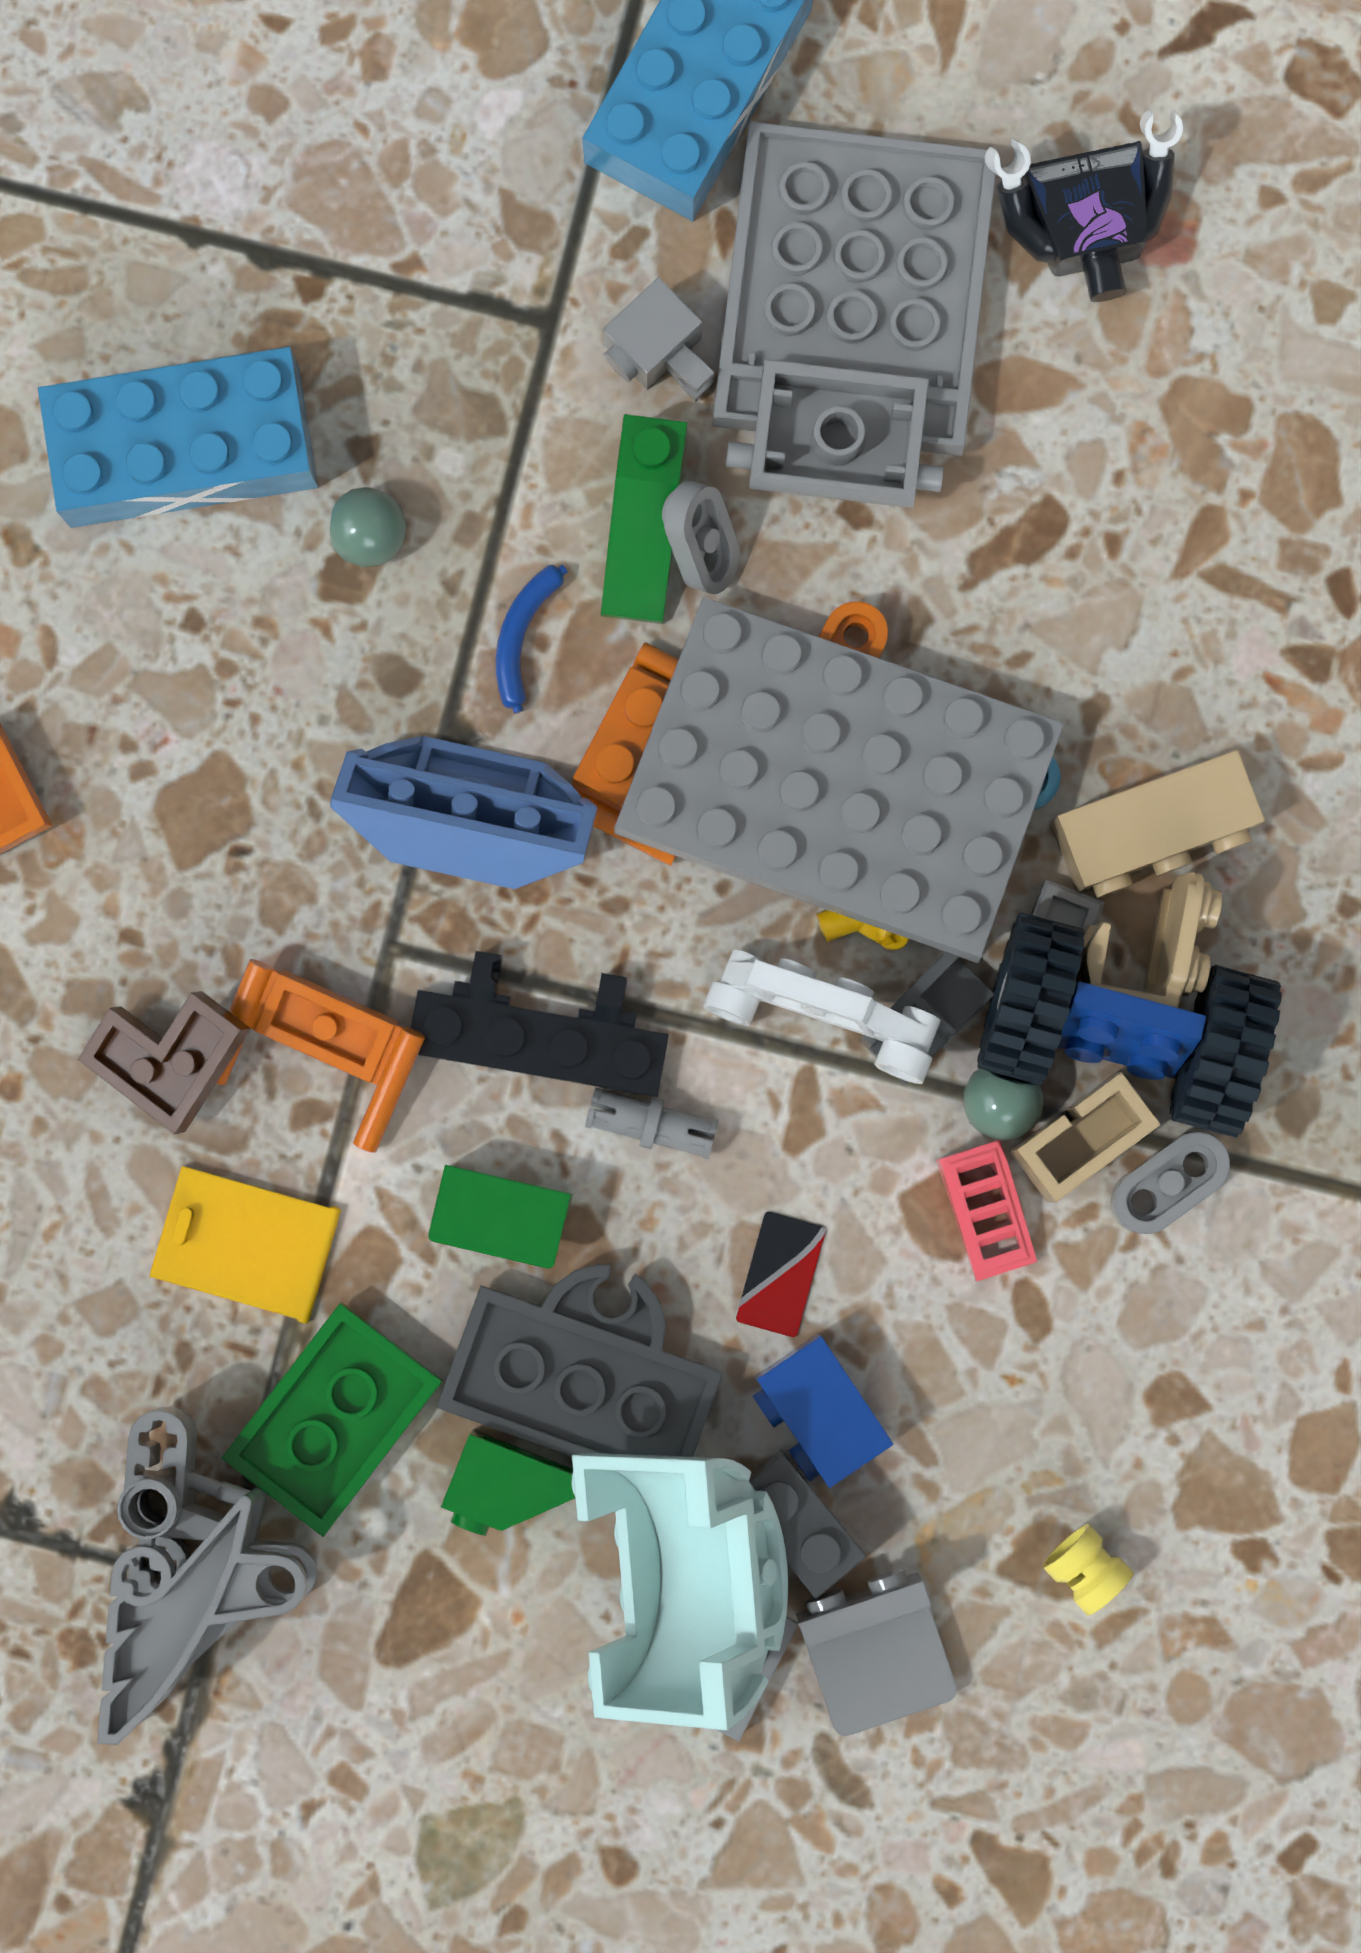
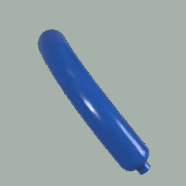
(513, 633)

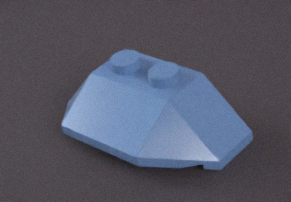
(464, 810)

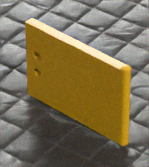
(245, 1243)

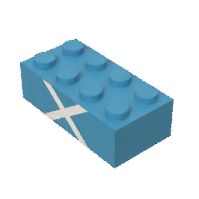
(689, 95)
(177, 437)

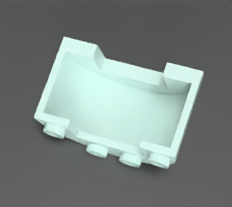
(696, 1589)

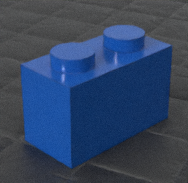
(822, 1411)

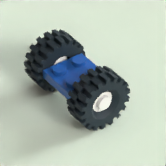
(1210, 1052)

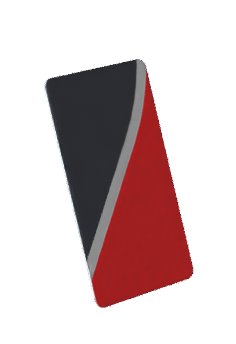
(780, 1274)

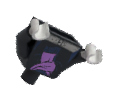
(1089, 206)

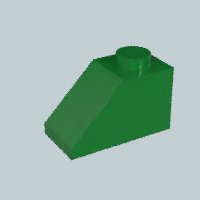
(503, 1485)

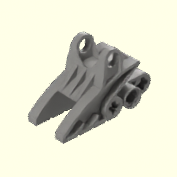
(173, 1621)

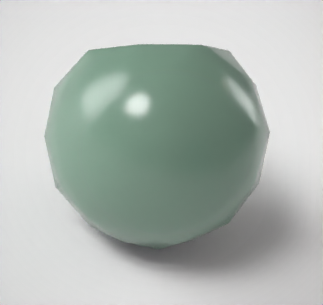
(367, 527)
(1002, 1105)

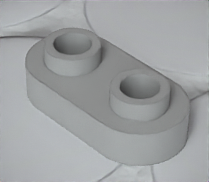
(701, 536)
(1169, 1184)

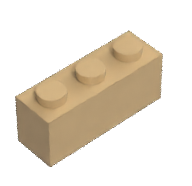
(1158, 824)

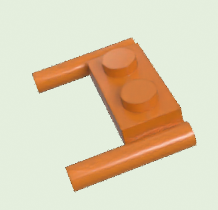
(621, 739)
(332, 1032)

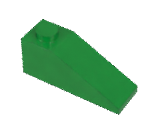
(638, 546)

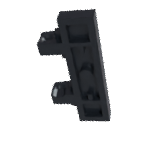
(589, 1050)

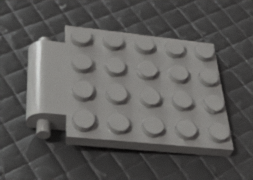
(852, 311)

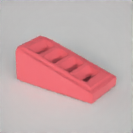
(992, 1154)

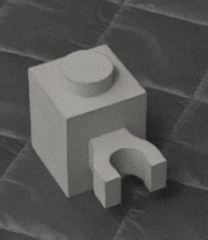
(656, 338)

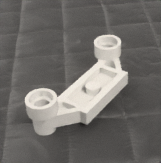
(845, 1004)

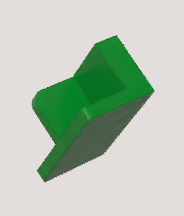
(499, 1217)

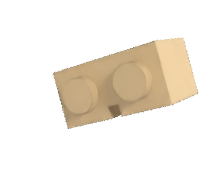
(1102, 1129)

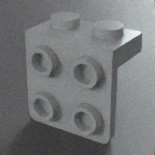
(877, 1652)

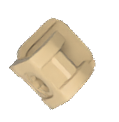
(1174, 960)

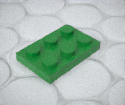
(332, 1419)

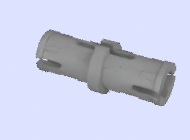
(651, 1123)

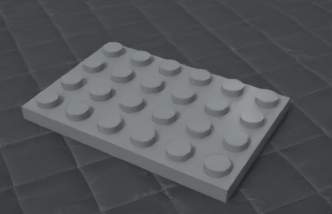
(839, 779)

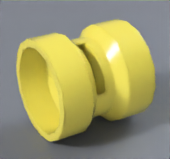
(1088, 1569)

